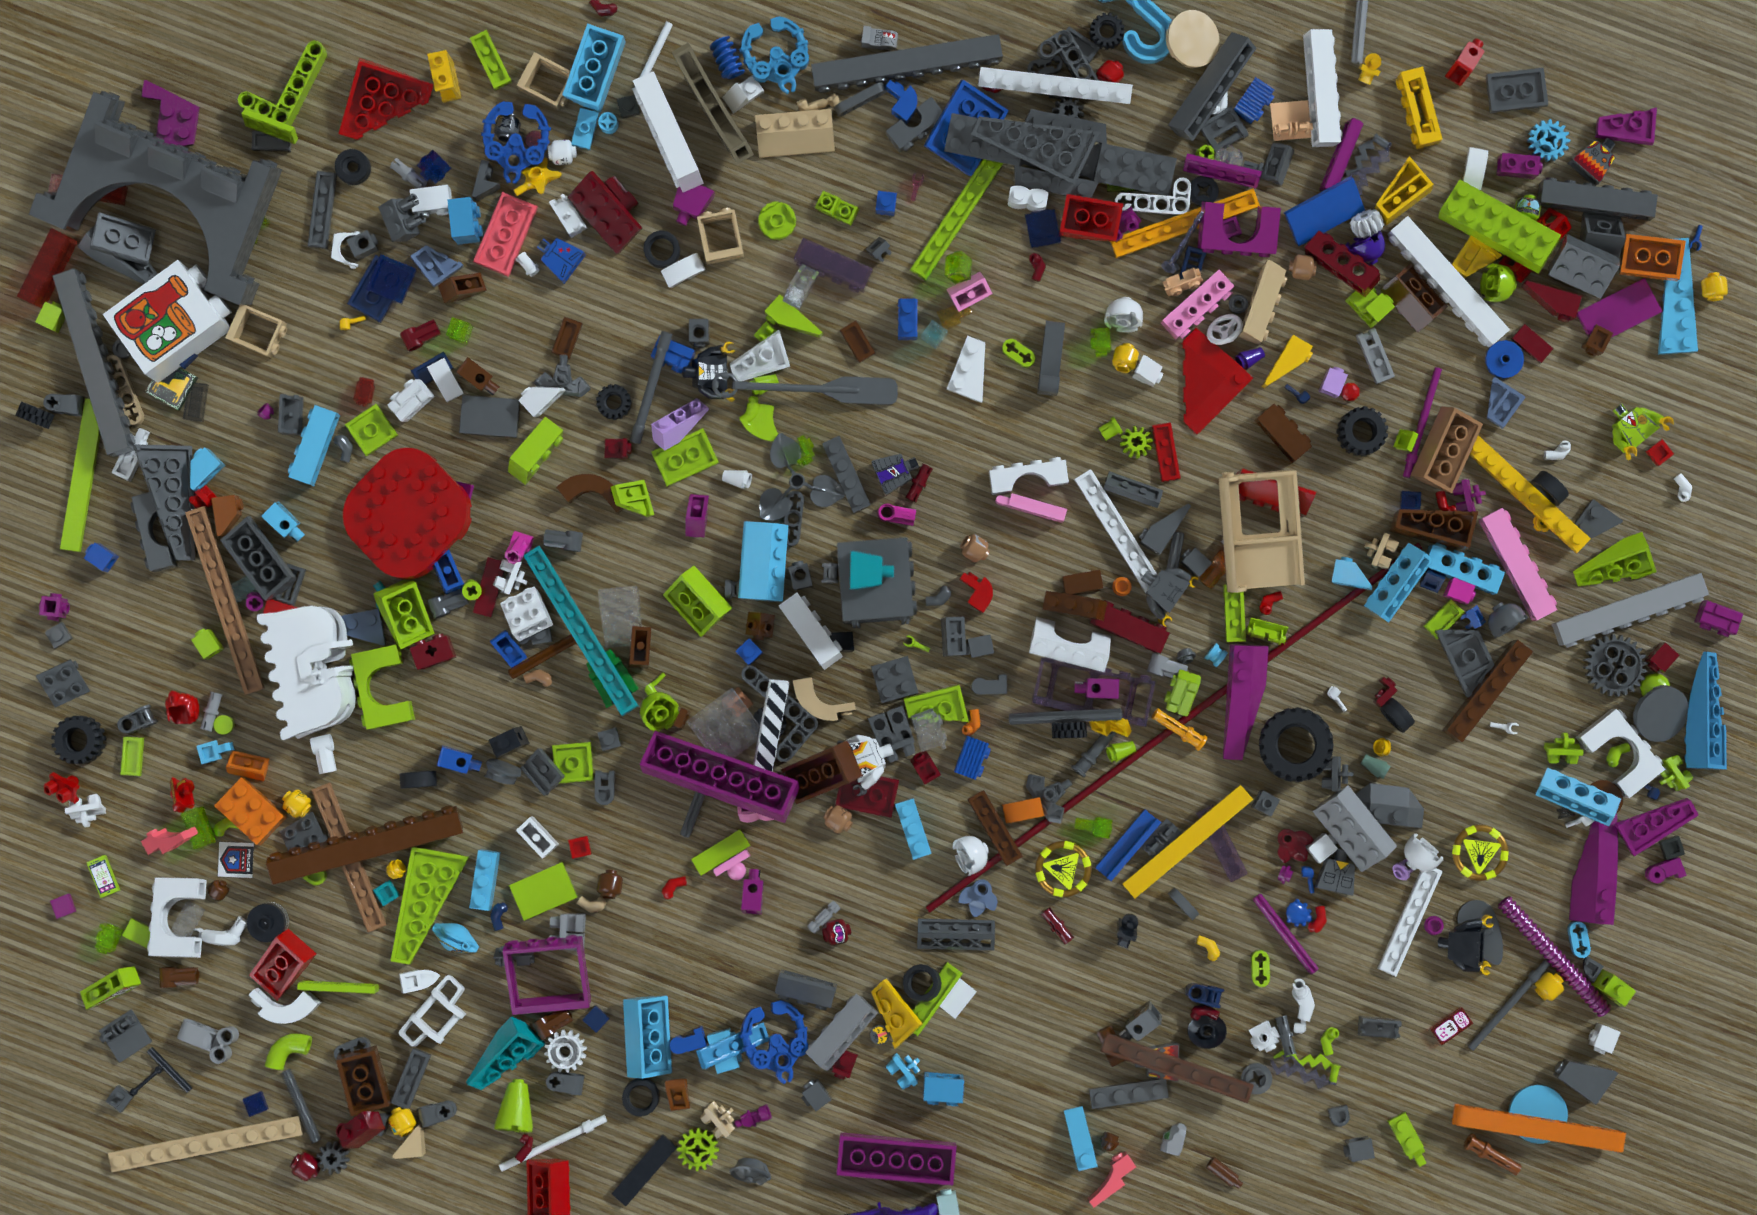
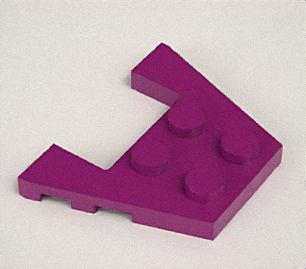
(176, 117)

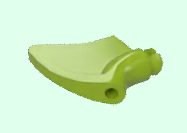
(759, 420)

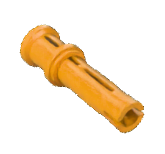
(1186, 733)

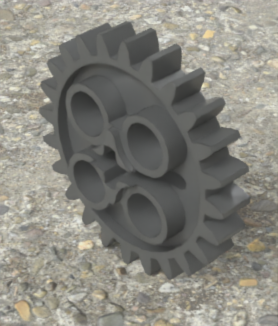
(1630, 674)

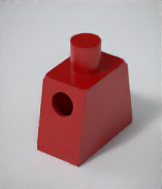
(1465, 62)

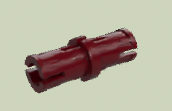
(919, 483)
(1057, 925)

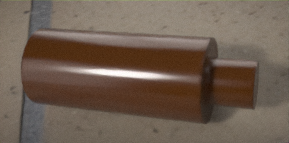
(1223, 1172)

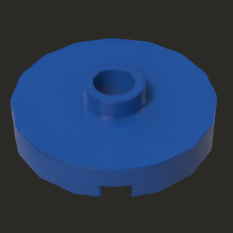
(1497, 366)

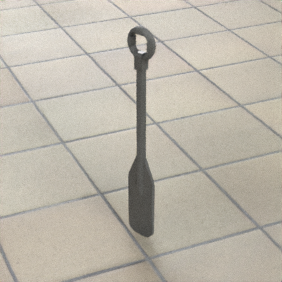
(844, 389)

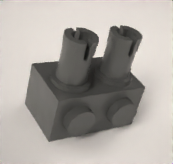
(399, 218)

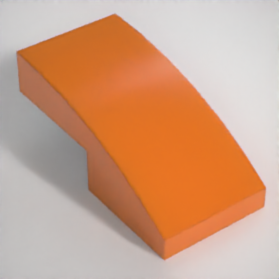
(1023, 810)

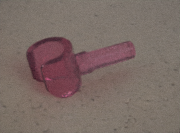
(916, 186)

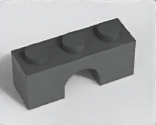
(904, 136)

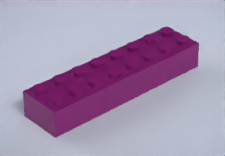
(719, 776)

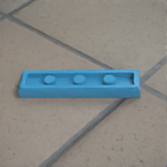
(730, 1046)

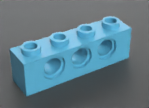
(1493, 574)
(1407, 577)
(1583, 804)

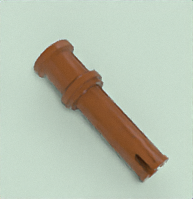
(1484, 1150)

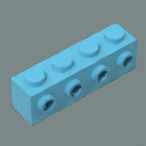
(314, 445)

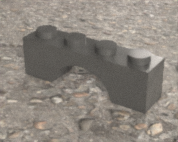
(157, 556)

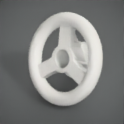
(1226, 331)

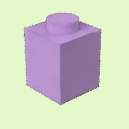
(1333, 382)

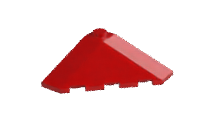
(378, 96)
(1210, 380)

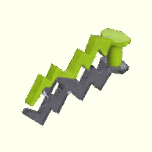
(1298, 1066)

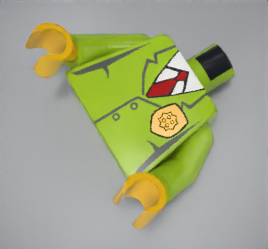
(1635, 427)

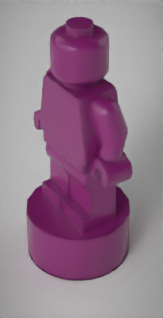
(750, 1119)

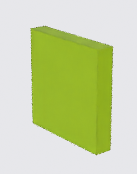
(371, 430)
(574, 761)

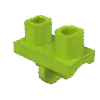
(1563, 746)
(1673, 776)

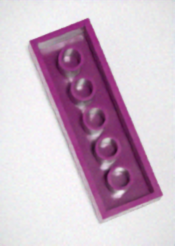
(896, 1158)

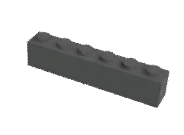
(1212, 86)
(1598, 200)

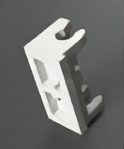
(568, 215)

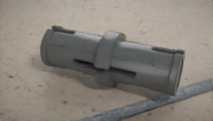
(1285, 1035)

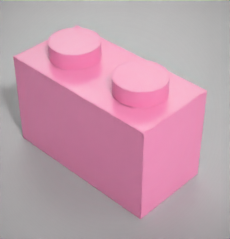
(969, 292)

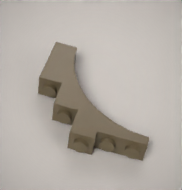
(712, 104)

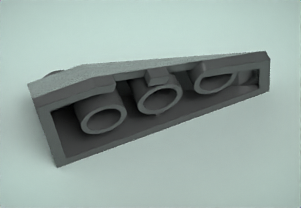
(133, 270)

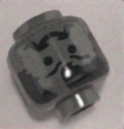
(506, 126)

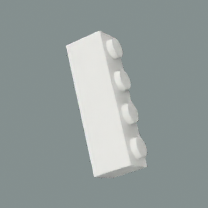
(811, 631)

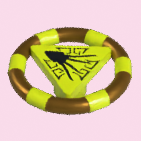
(1480, 852)
(1063, 869)

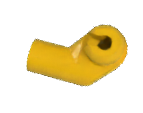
(1210, 945)

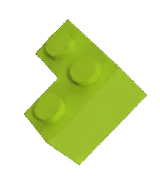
(1372, 307)

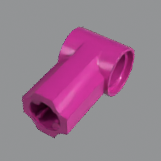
(898, 515)
(519, 545)

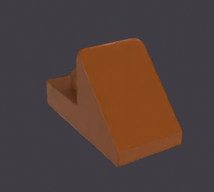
(677, 1094)

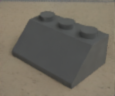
(805, 989)

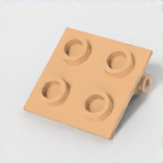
(1290, 120)

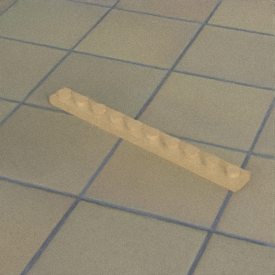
(205, 1143)

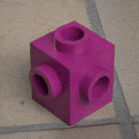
(48, 604)

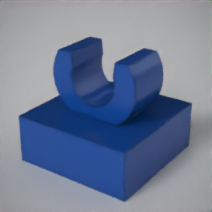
(1475, 617)

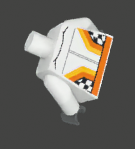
(869, 759)

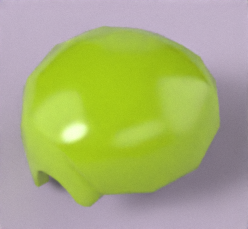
(1651, 681)

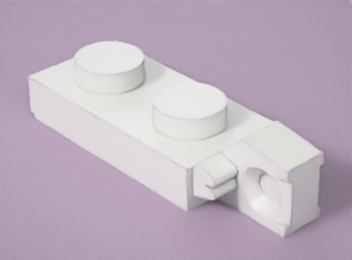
(128, 463)

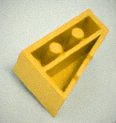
(1404, 191)

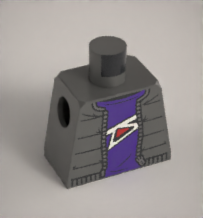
(893, 472)

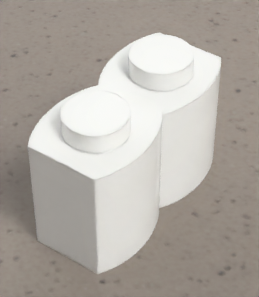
(1022, 197)

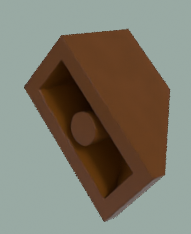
(461, 287)
(640, 647)

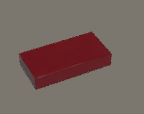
(1532, 343)

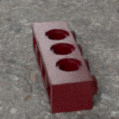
(1363, 283)

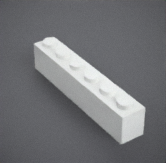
(1322, 87)

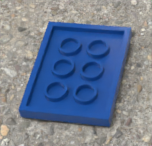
(967, 102)

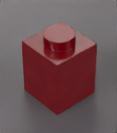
(1661, 658)

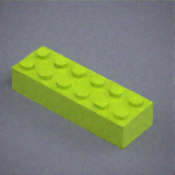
(1499, 226)

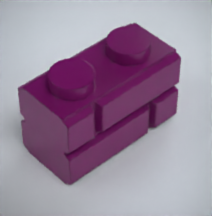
(1719, 618)

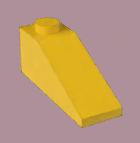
(1292, 356)

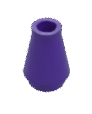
(1249, 358)

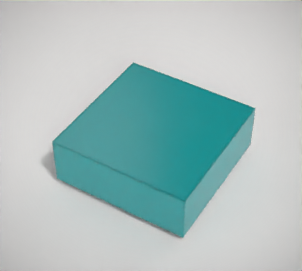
(386, 893)

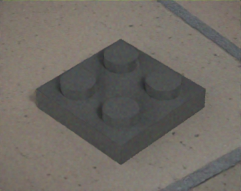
(894, 679)

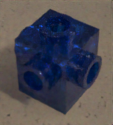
(433, 167)

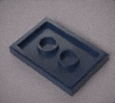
(368, 302)

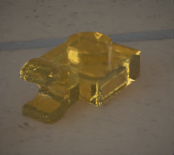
(951, 317)

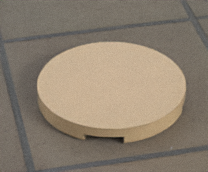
(1192, 39)

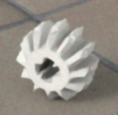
(1367, 223)

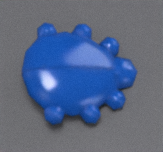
(1298, 913)

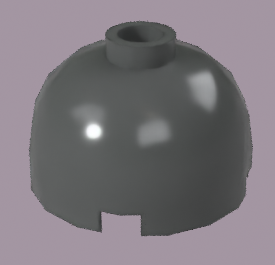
(1505, 618)

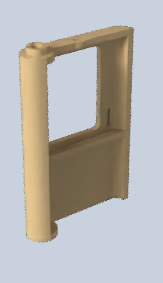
(1265, 557)

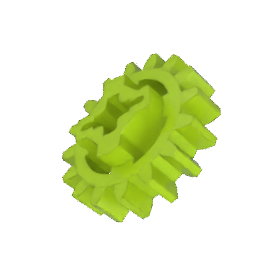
(688, 1149)

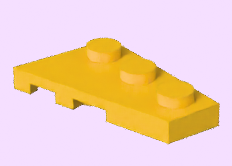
(897, 1014)

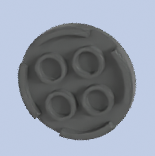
(1661, 713)

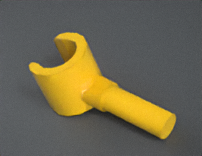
(345, 322)

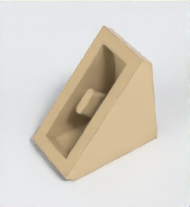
(413, 1146)

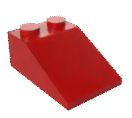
(1090, 218)
(282, 964)

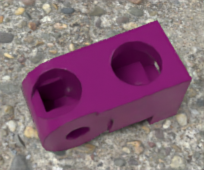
(1658, 872)

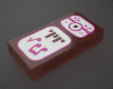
(1451, 1026)

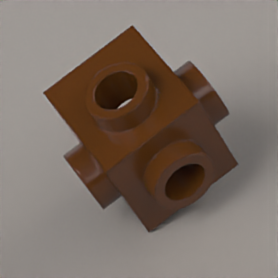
(760, 625)

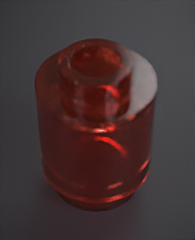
(364, 391)

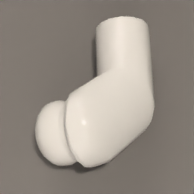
(1559, 453)

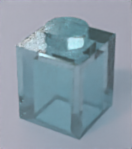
(934, 334)

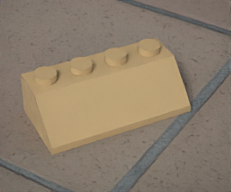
(795, 133)
(1262, 302)

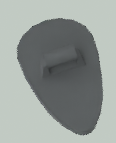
(1493, 939)

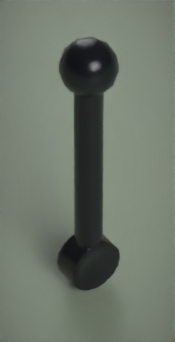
(134, 1091)

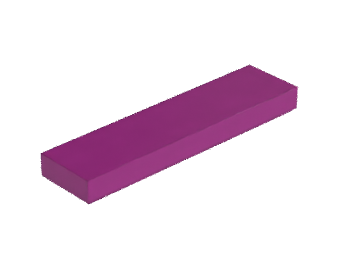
(1220, 171)

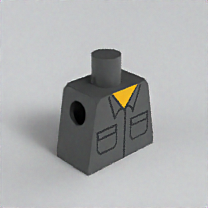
(1337, 874)

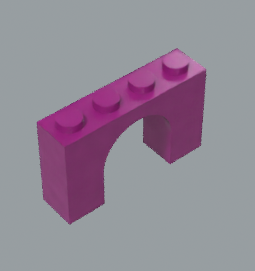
(1263, 240)

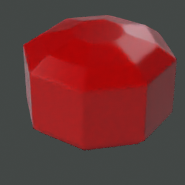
(1350, 392)

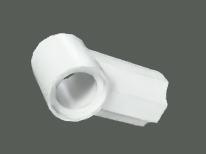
(323, 748)

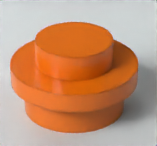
(1121, 586)

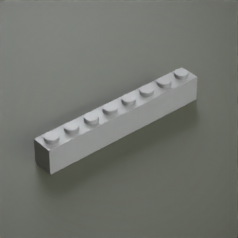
(1630, 609)

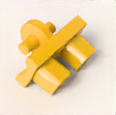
(1372, 63)

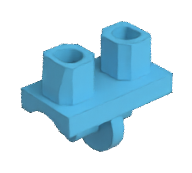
(908, 1077)

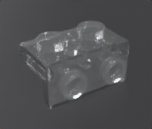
(928, 730)

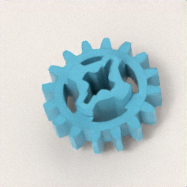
(1550, 147)

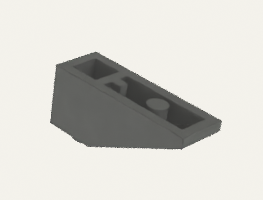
(1161, 532)

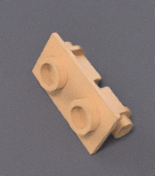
(1191, 280)

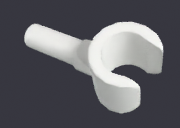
(1333, 693)
(1507, 727)
(1585, 820)

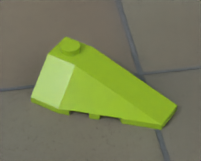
(1624, 559)

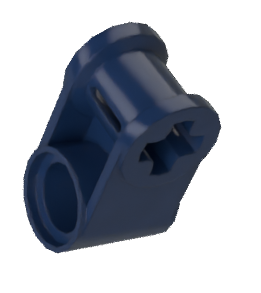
(1208, 995)

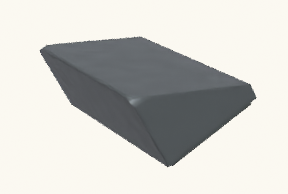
(1277, 163)

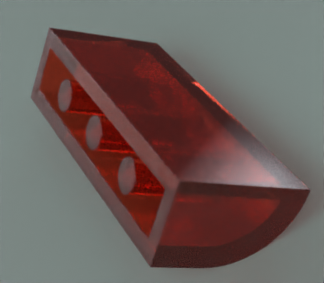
(49, 262)

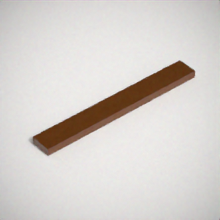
(1176, 1067)

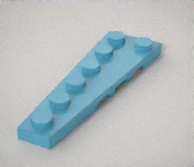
(1678, 314)

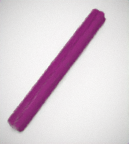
(1285, 934)

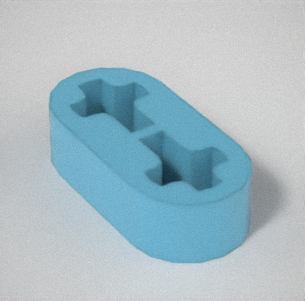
(1574, 940)

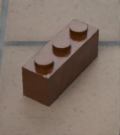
(1283, 432)
(1074, 605)

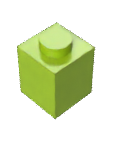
(51, 316)
(207, 643)

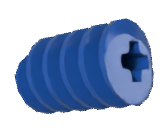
(725, 58)

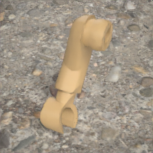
(832, 100)

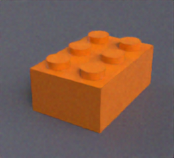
(1652, 257)
(250, 811)

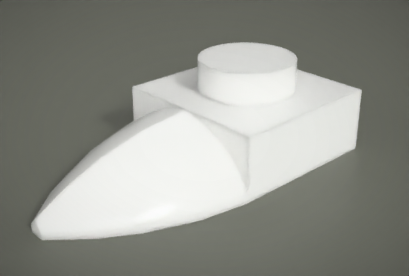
(417, 980)

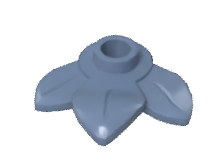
(978, 900)

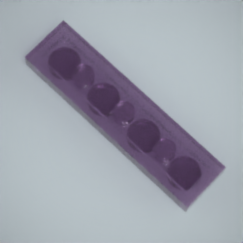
(1225, 850)

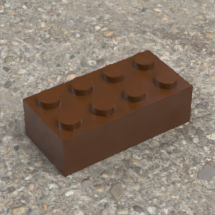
(823, 771)

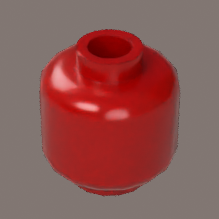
(1110, 72)

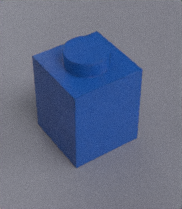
(886, 203)
(100, 557)
(749, 651)

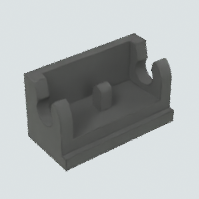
(290, 414)
(953, 636)
(1379, 1027)

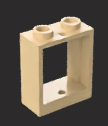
(529, 74)
(723, 255)
(239, 323)

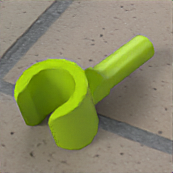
(917, 644)
(649, 689)

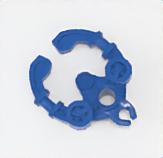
(514, 146)
(777, 1046)

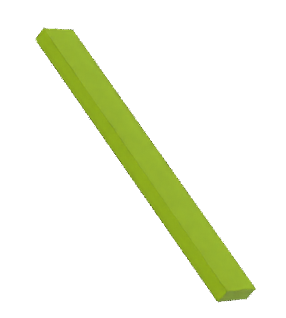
(955, 218)
(81, 481)

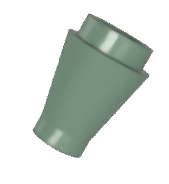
(1376, 766)

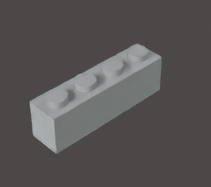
(841, 1032)

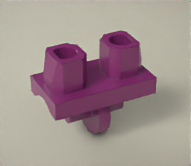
(1128, 221)
(1465, 488)

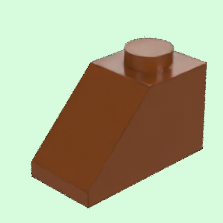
(226, 513)

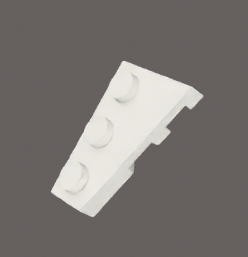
(761, 359)

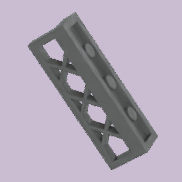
(956, 931)

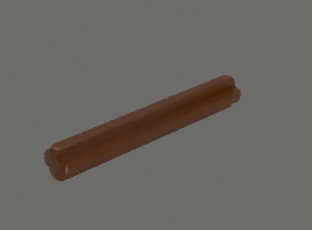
(542, 656)

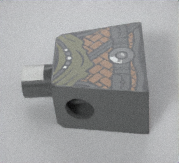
(1147, 1017)

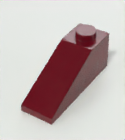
(1555, 301)

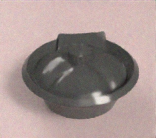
(751, 1171)

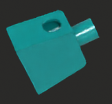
(867, 570)

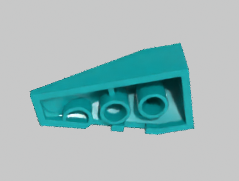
(508, 1047)

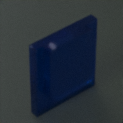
(1042, 228)

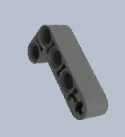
(1063, 50)
(1051, 358)

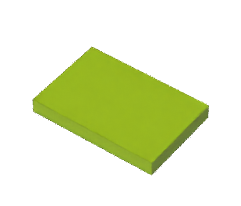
(685, 458)
(543, 891)

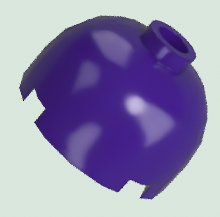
(1368, 248)

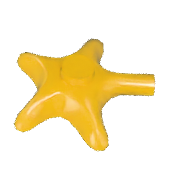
(537, 178)

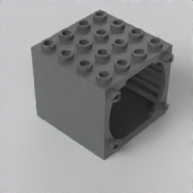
(884, 602)

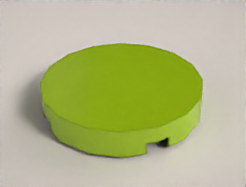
(777, 220)

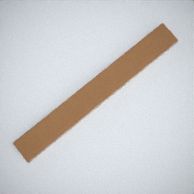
(354, 872)

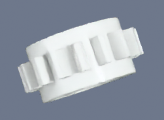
(575, 1046)

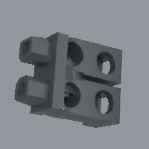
(897, 737)

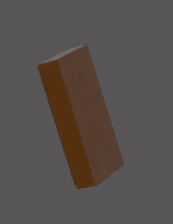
(567, 337)
(857, 341)
(1082, 582)
(682, 718)

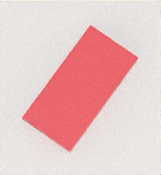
(505, 234)

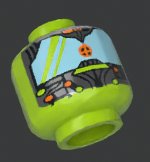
(1529, 206)

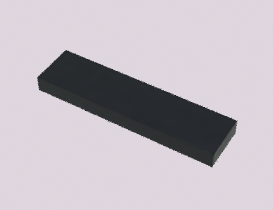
(644, 1170)

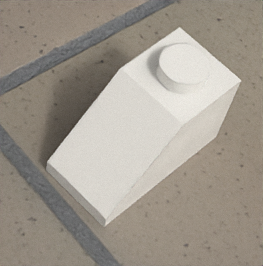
(1148, 371)
(539, 399)

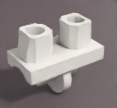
(505, 585)
(86, 813)

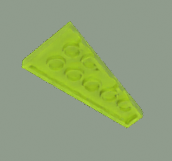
(426, 888)

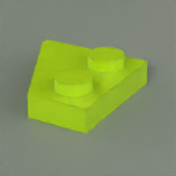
(633, 497)

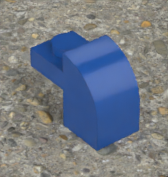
(907, 101)

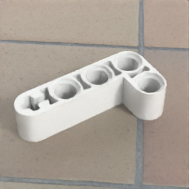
(1152, 199)

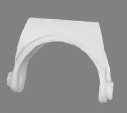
(336, 254)

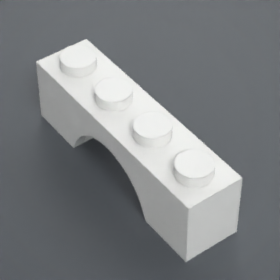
(1052, 472)

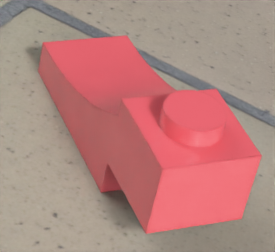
(165, 840)
(1120, 1167)

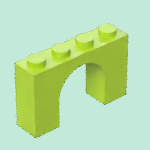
(365, 666)

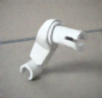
(226, 937)
(1306, 1004)

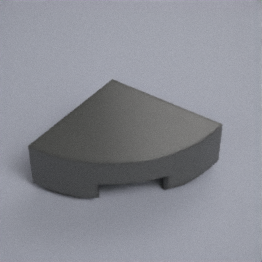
(1591, 968)

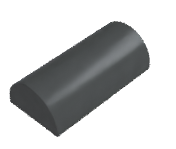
(258, 559)

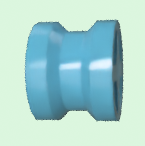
(607, 119)
(1216, 655)

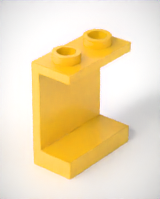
(444, 75)

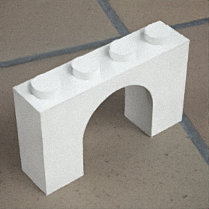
(1089, 655)
(1644, 765)
(166, 893)

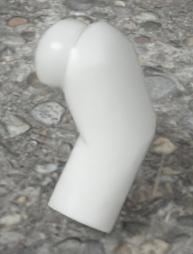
(1223, 104)
(1685, 488)

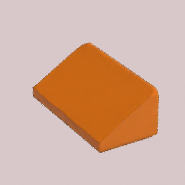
(247, 765)

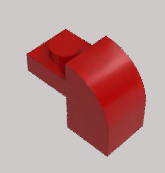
(983, 591)

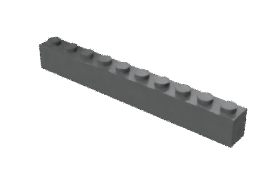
(906, 63)
(94, 363)

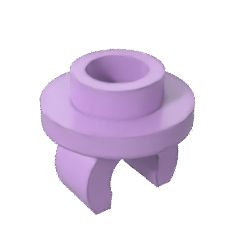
(1401, 871)

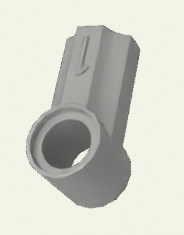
(1163, 666)

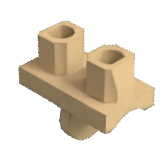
(1386, 544)
(720, 1117)

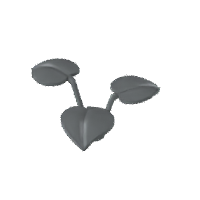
(773, 503)

